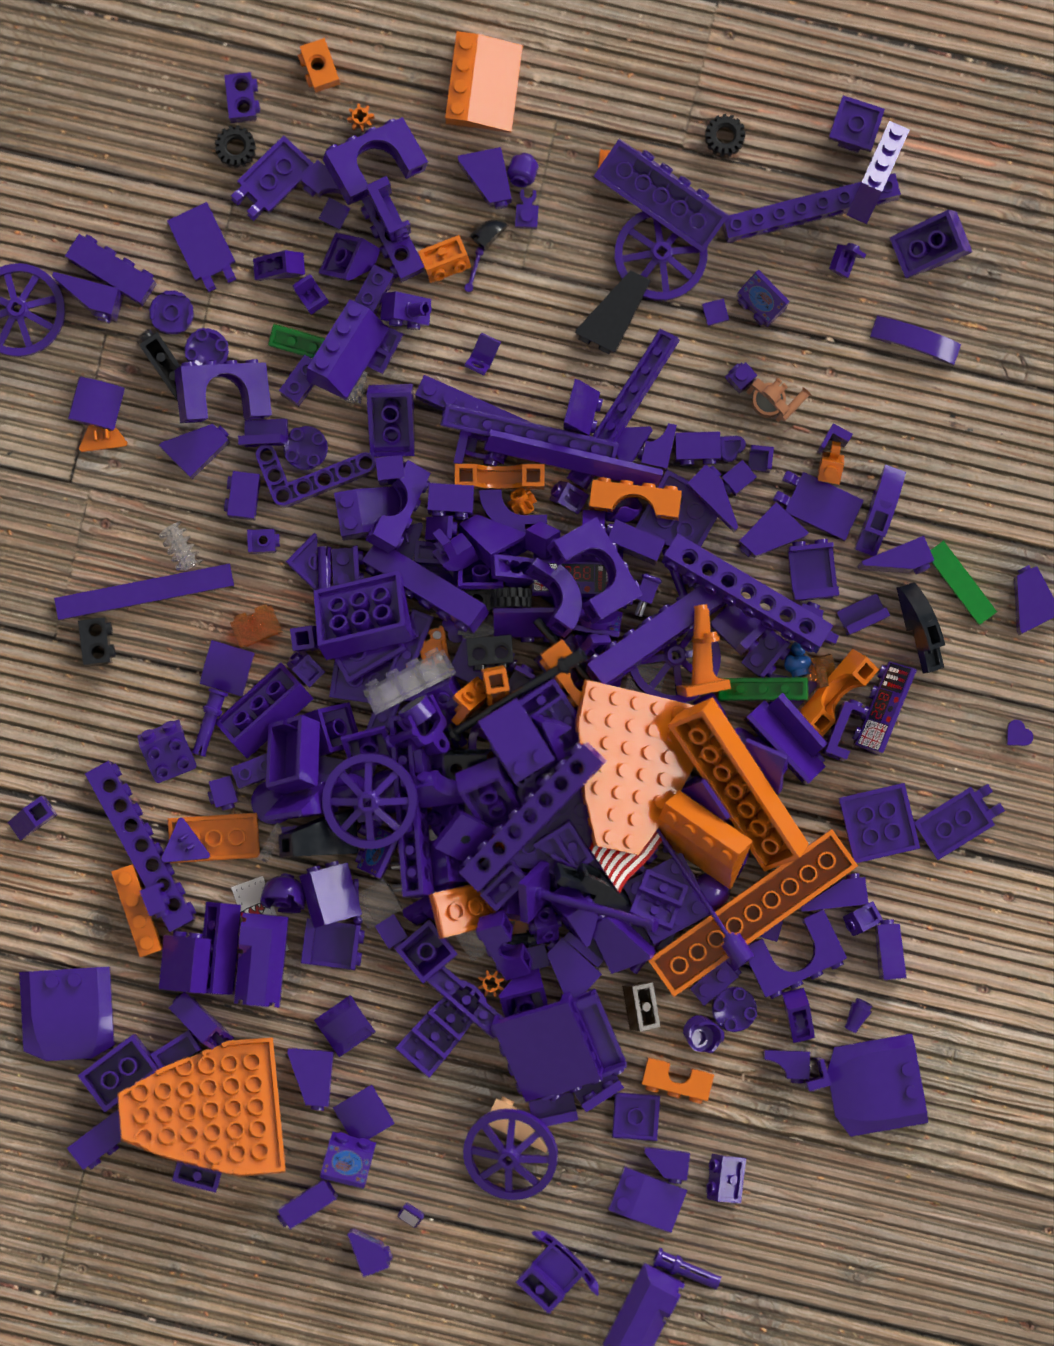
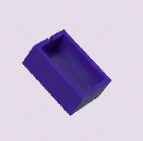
(292, 754)

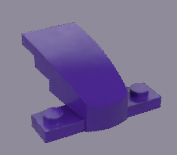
(446, 1022)

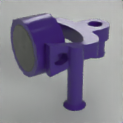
(413, 715)

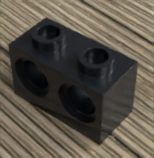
(90, 643)
(489, 645)
(465, 758)

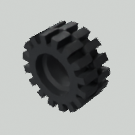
(725, 122)
(230, 134)
(511, 598)

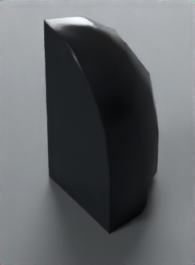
(488, 232)

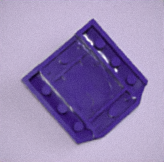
(549, 702)
(67, 1013)
(877, 1085)

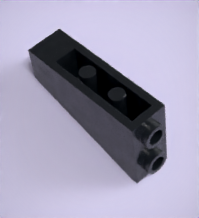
(614, 314)
(160, 357)
(317, 838)

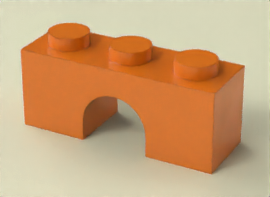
(696, 1086)

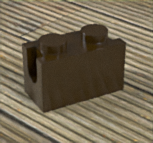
(641, 1006)

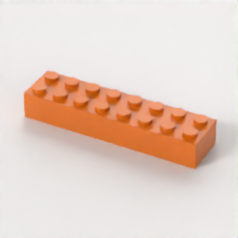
(738, 784)

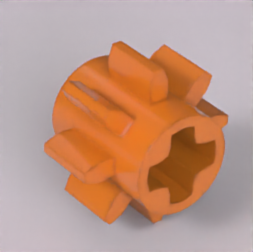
(366, 122)
(522, 501)
(493, 989)

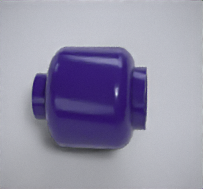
(522, 170)

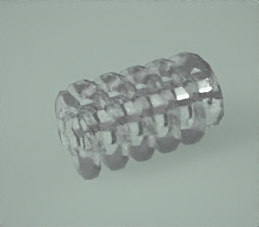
(179, 547)

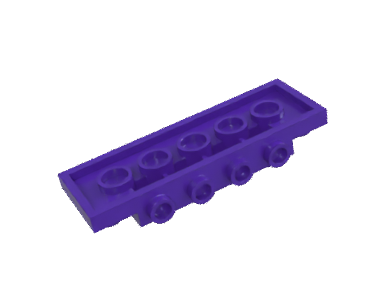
(661, 194)

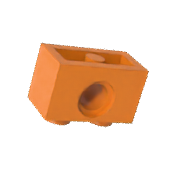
(318, 52)

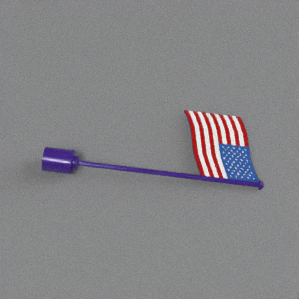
(621, 866)

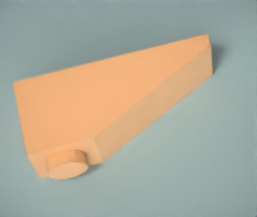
(522, 1130)

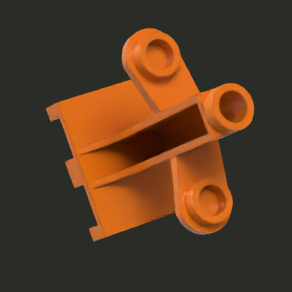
(703, 677)

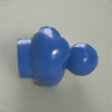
(798, 664)

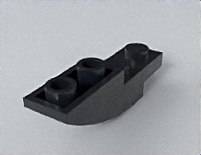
(926, 629)
(592, 881)

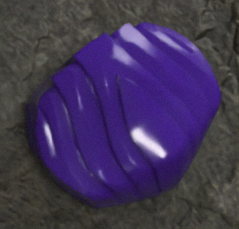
(703, 1034)

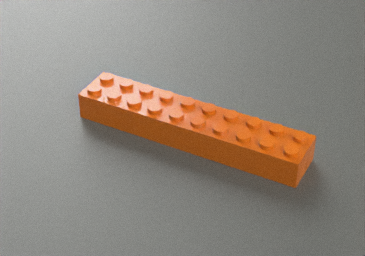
(753, 912)

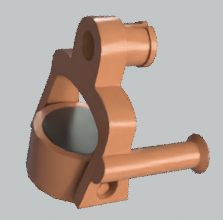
(770, 399)

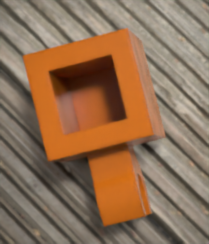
(831, 464)

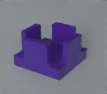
(856, 124)

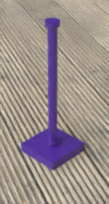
(536, 894)

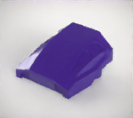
(344, 1026)

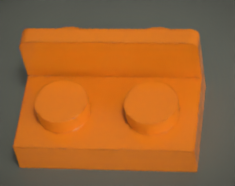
(444, 259)
(470, 699)

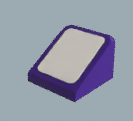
(411, 1215)

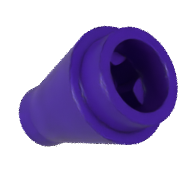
(858, 1014)

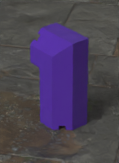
(262, 960)
(644, 1309)

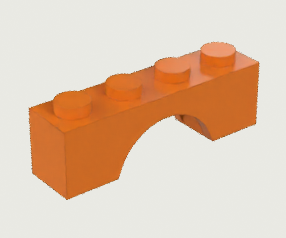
(501, 477)
(607, 494)
(550, 659)
(851, 673)
(495, 683)
(140, 923)

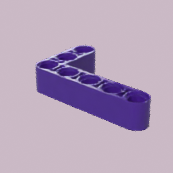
(310, 479)

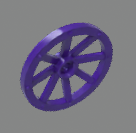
(657, 259)
(24, 312)
(675, 664)
(374, 795)
(513, 1152)

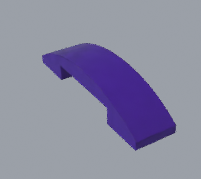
(916, 338)

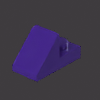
(550, 731)

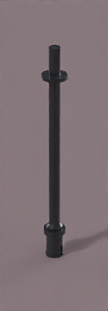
(564, 665)

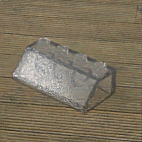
(409, 681)

